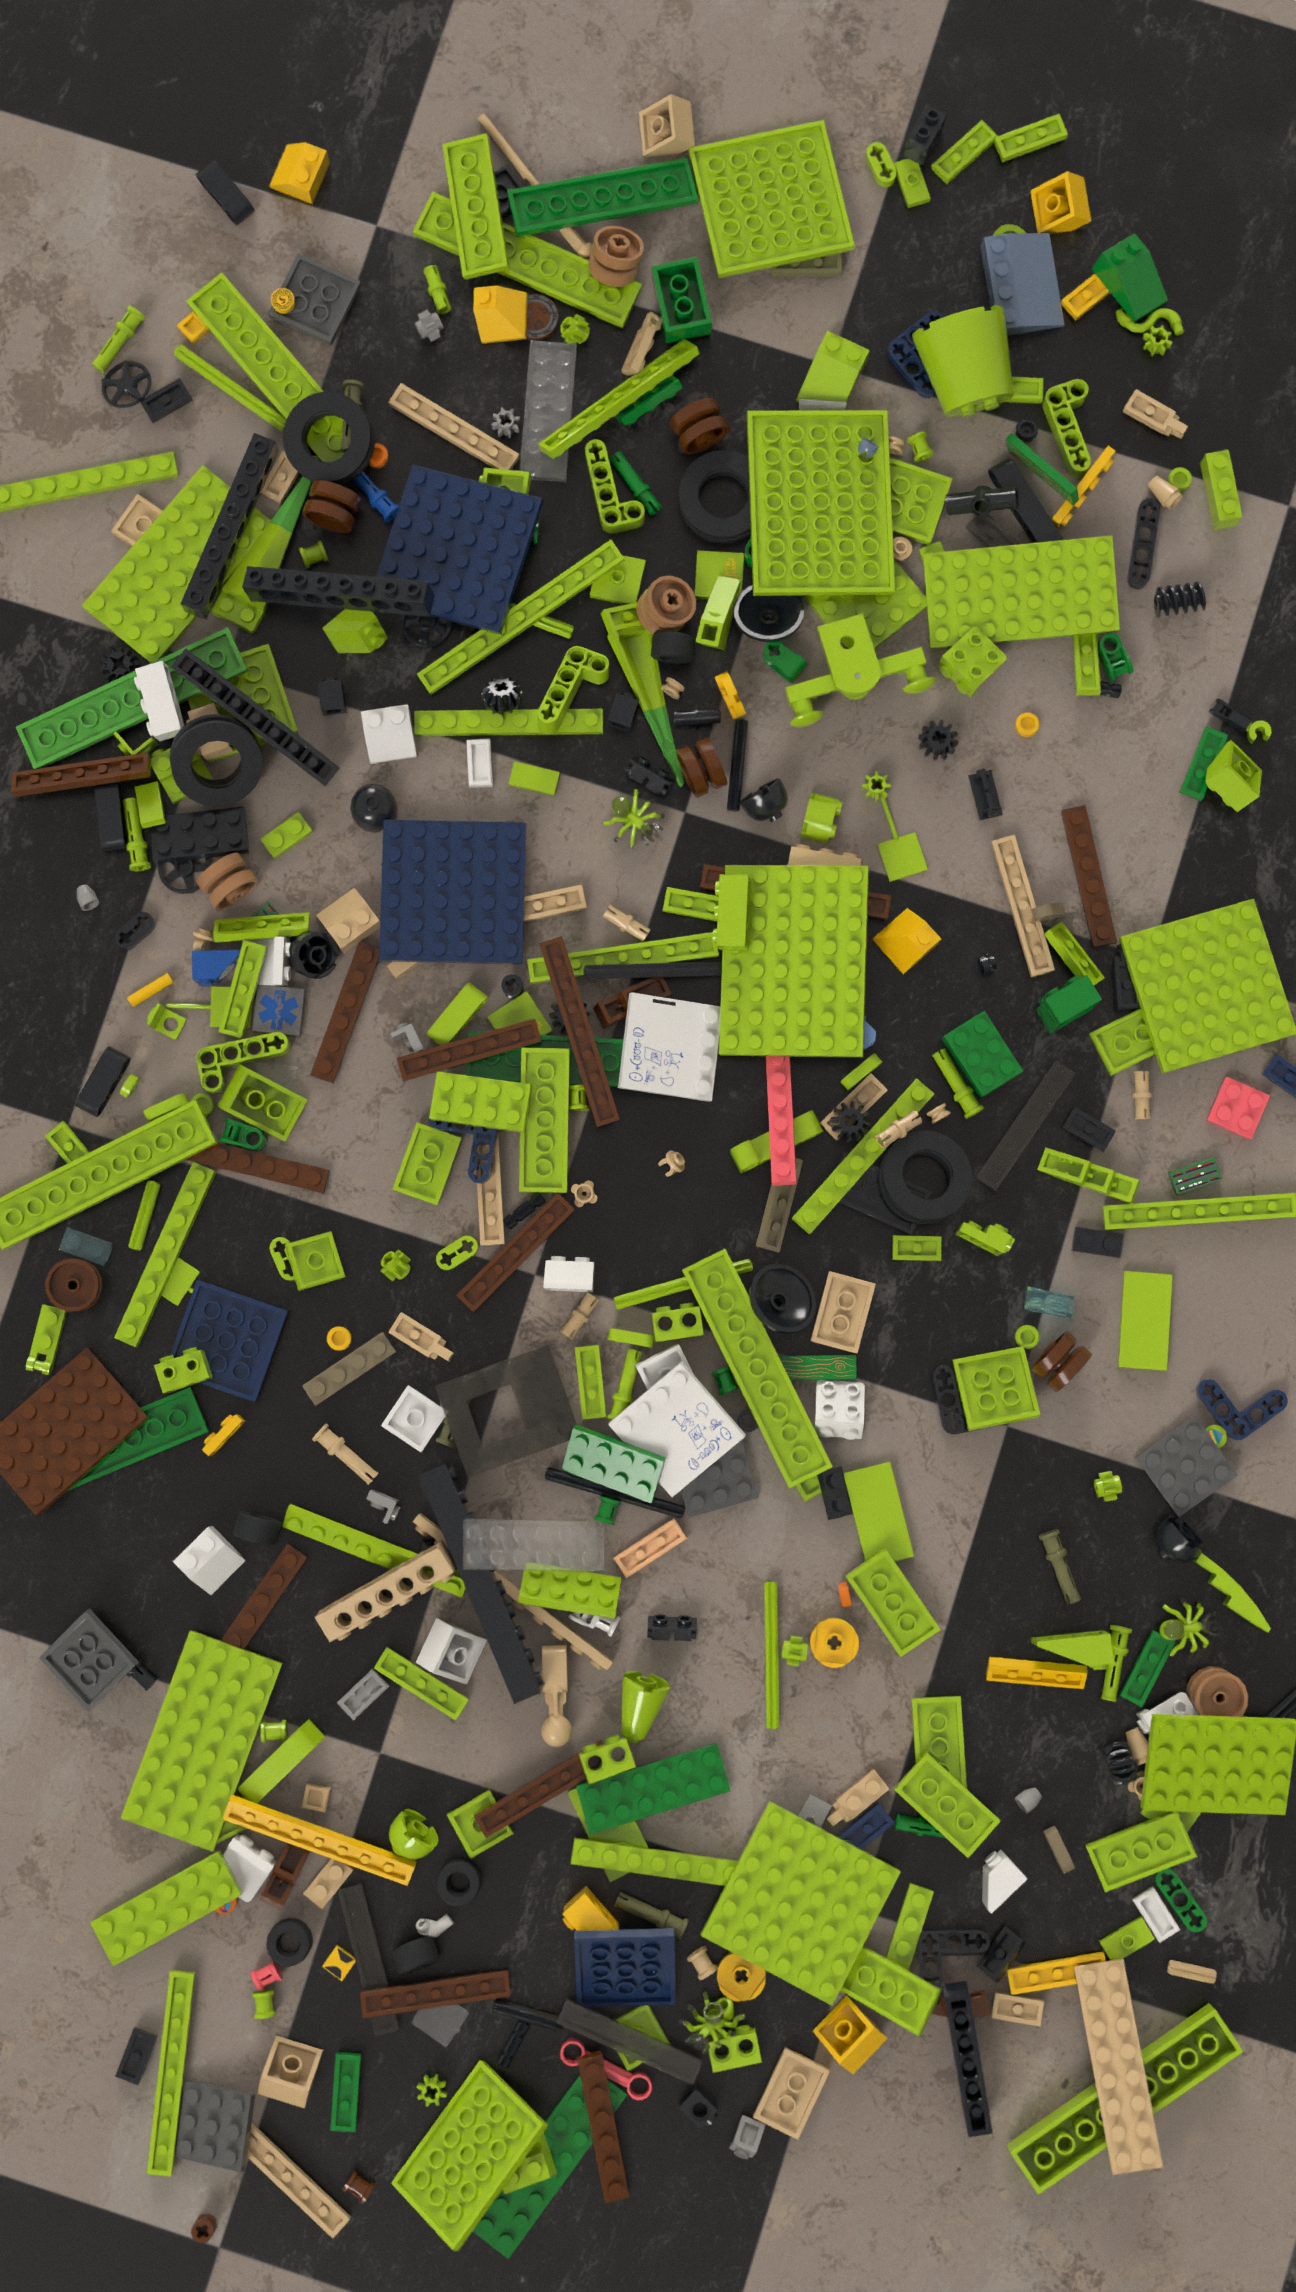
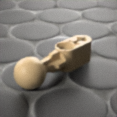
(556, 1728)

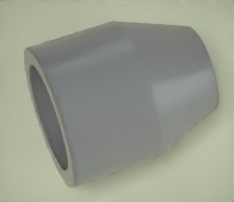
(86, 898)
(1028, 1799)

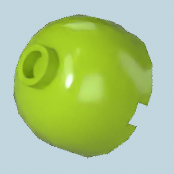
(410, 1836)

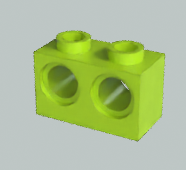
(678, 1330)
(608, 1766)
(735, 2056)

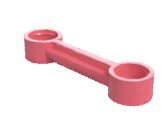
(612, 2071)

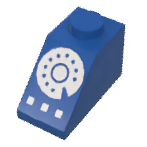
(213, 965)

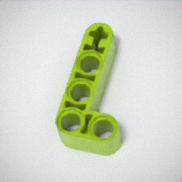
(1071, 431)
(607, 486)
(566, 690)
(244, 1056)
(757, 1151)
(281, 1762)

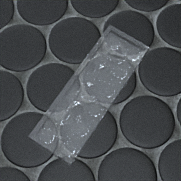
(547, 406)
(533, 1545)

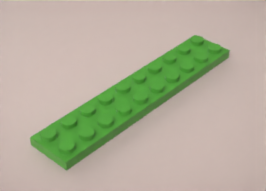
(118, 704)

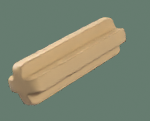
(1191, 1971)

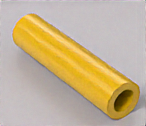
(150, 989)

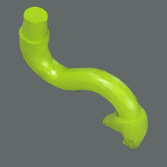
(1173, 318)

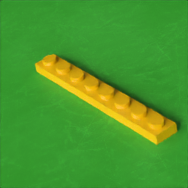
(319, 1840)

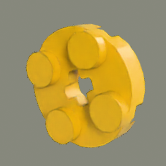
(730, 695)
(843, 1653)
(743, 1989)

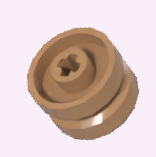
(615, 256)
(666, 605)
(227, 881)
(1213, 1682)

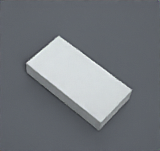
(479, 763)
(1156, 1914)

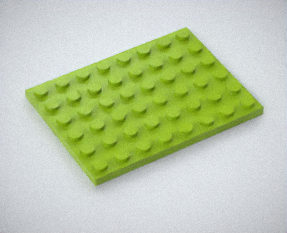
(820, 504)
(803, 967)

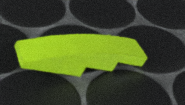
(1089, 1175)
(1236, 1598)

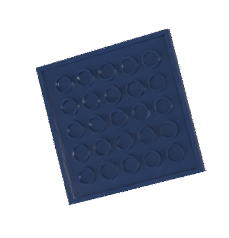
(462, 541)
(452, 892)

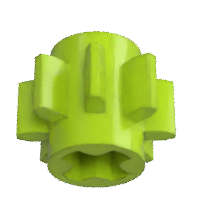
(574, 329)
(1157, 333)
(874, 781)
(395, 1265)
(1108, 1486)
(794, 1651)
(429, 2097)

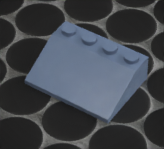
(1023, 280)

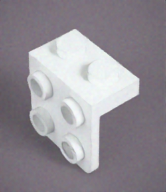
(276, 963)
(839, 1409)
(1176, 1705)
(248, 1865)

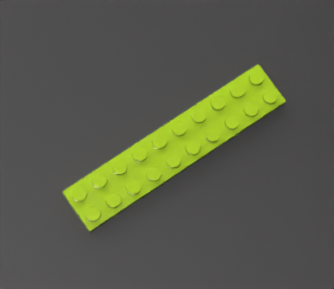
(537, 266)
(264, 359)
(103, 1173)
(757, 1368)

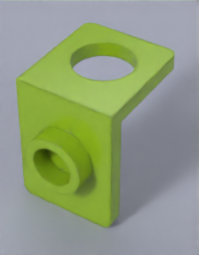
(150, 744)
(159, 1015)

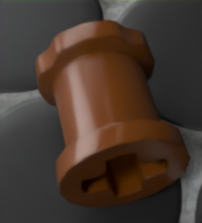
(358, 2187)
(204, 2219)

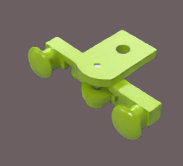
(853, 670)

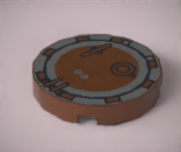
(541, 317)

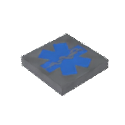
(278, 1010)

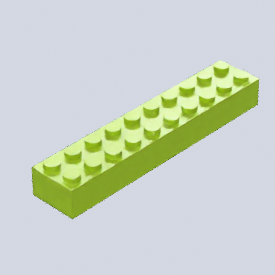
(1171, 2068)

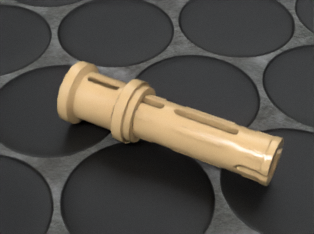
(336, 1446)

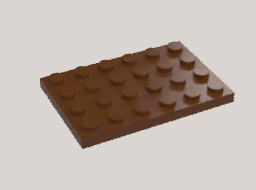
(65, 1431)

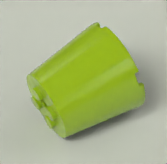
(967, 360)

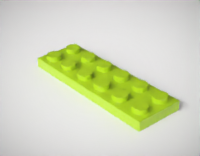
(475, 206)
(545, 1140)
(166, 1908)

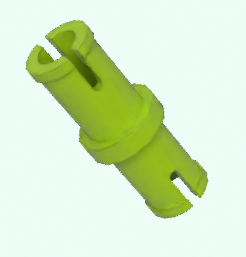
(437, 289)

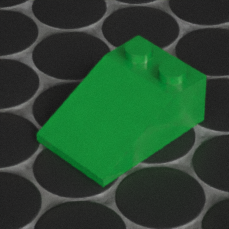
(1131, 277)

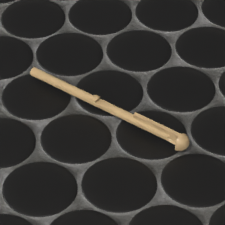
(571, 235)

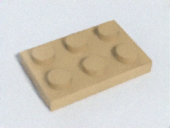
(843, 1312)
(791, 2093)

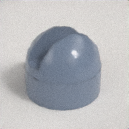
(868, 446)

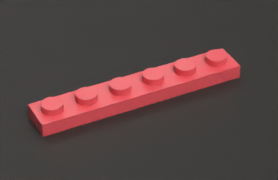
(781, 1120)

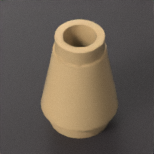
(1167, 494)
(1138, 1745)

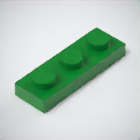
(649, 401)
(1208, 748)
(1147, 1668)
(346, 2092)

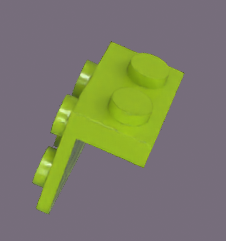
(971, 661)

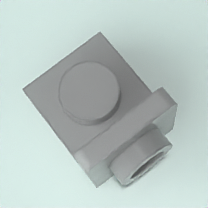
(413, 1041)
(380, 1501)
(747, 2137)

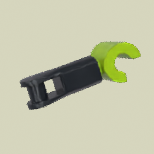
(1240, 721)

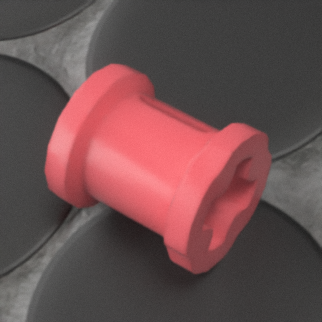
(266, 1975)

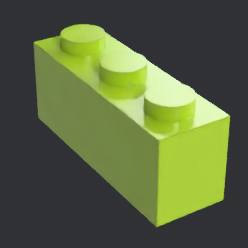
(1221, 489)
(732, 912)

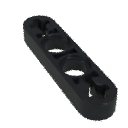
(1143, 543)

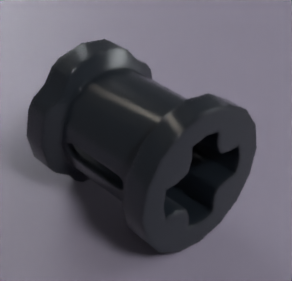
(508, 980)

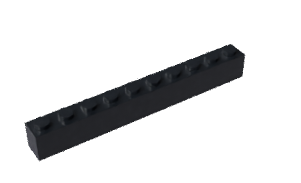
(483, 1588)

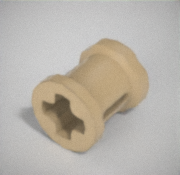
(702, 1963)

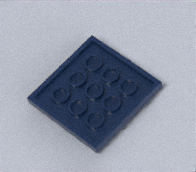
(235, 1335)
(625, 1967)

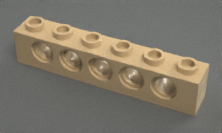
(338, 1628)

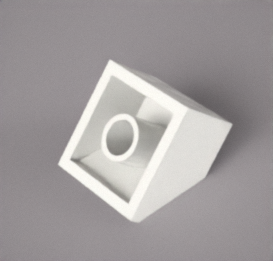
(389, 734)
(569, 1275)
(209, 1560)
(451, 1651)
(1000, 1880)

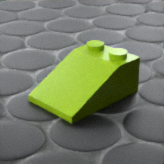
(834, 370)
(262, 1102)
(1088, 1648)

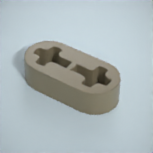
(1048, 912)
(1059, 1849)

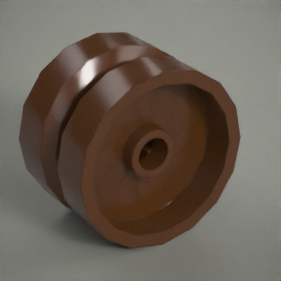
(699, 425)
(331, 506)
(701, 767)
(88, 1288)
(1058, 1358)

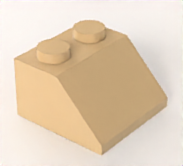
(666, 127)
(349, 920)
(289, 2071)

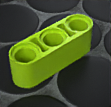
(457, 1015)

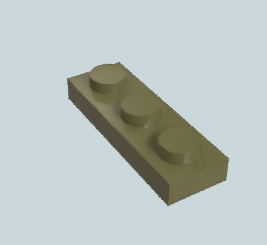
(818, 267)

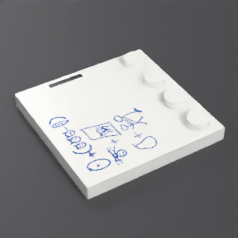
(670, 1047)
(679, 1423)

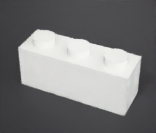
(159, 700)

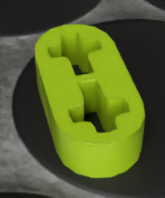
(885, 162)
(861, 1072)
(165, 1107)
(453, 1248)
(278, 1258)
(631, 1337)

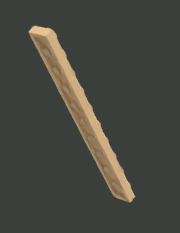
(540, 1614)

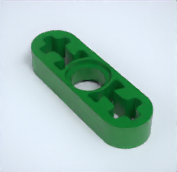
(1196, 1910)

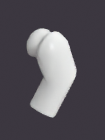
(434, 1928)

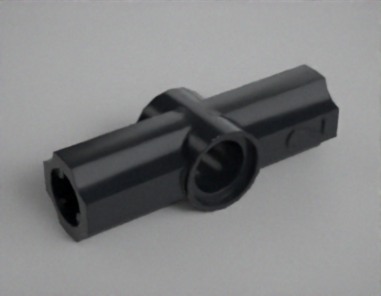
(982, 500)

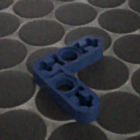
(903, 341)
(479, 1137)
(1242, 1418)

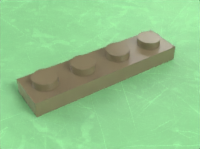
(777, 1214)
(349, 1368)

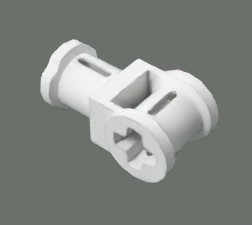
(594, 1621)

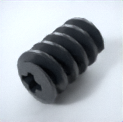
(1179, 597)

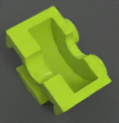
(819, 818)

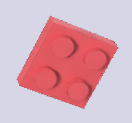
(1238, 1108)

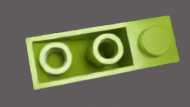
(718, 613)

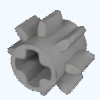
(429, 325)
(506, 429)

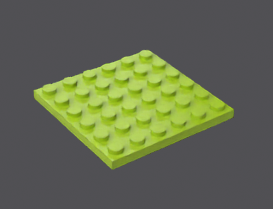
(771, 199)
(1207, 986)
(800, 1903)

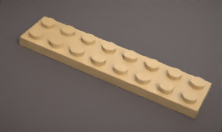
(1118, 2067)

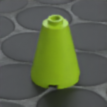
(641, 1703)

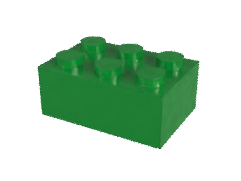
(681, 299)
(1068, 1003)
(982, 1055)

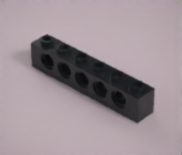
(967, 2058)

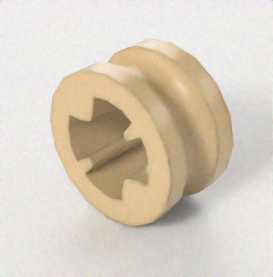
(895, 446)
(672, 688)
(938, 1113)

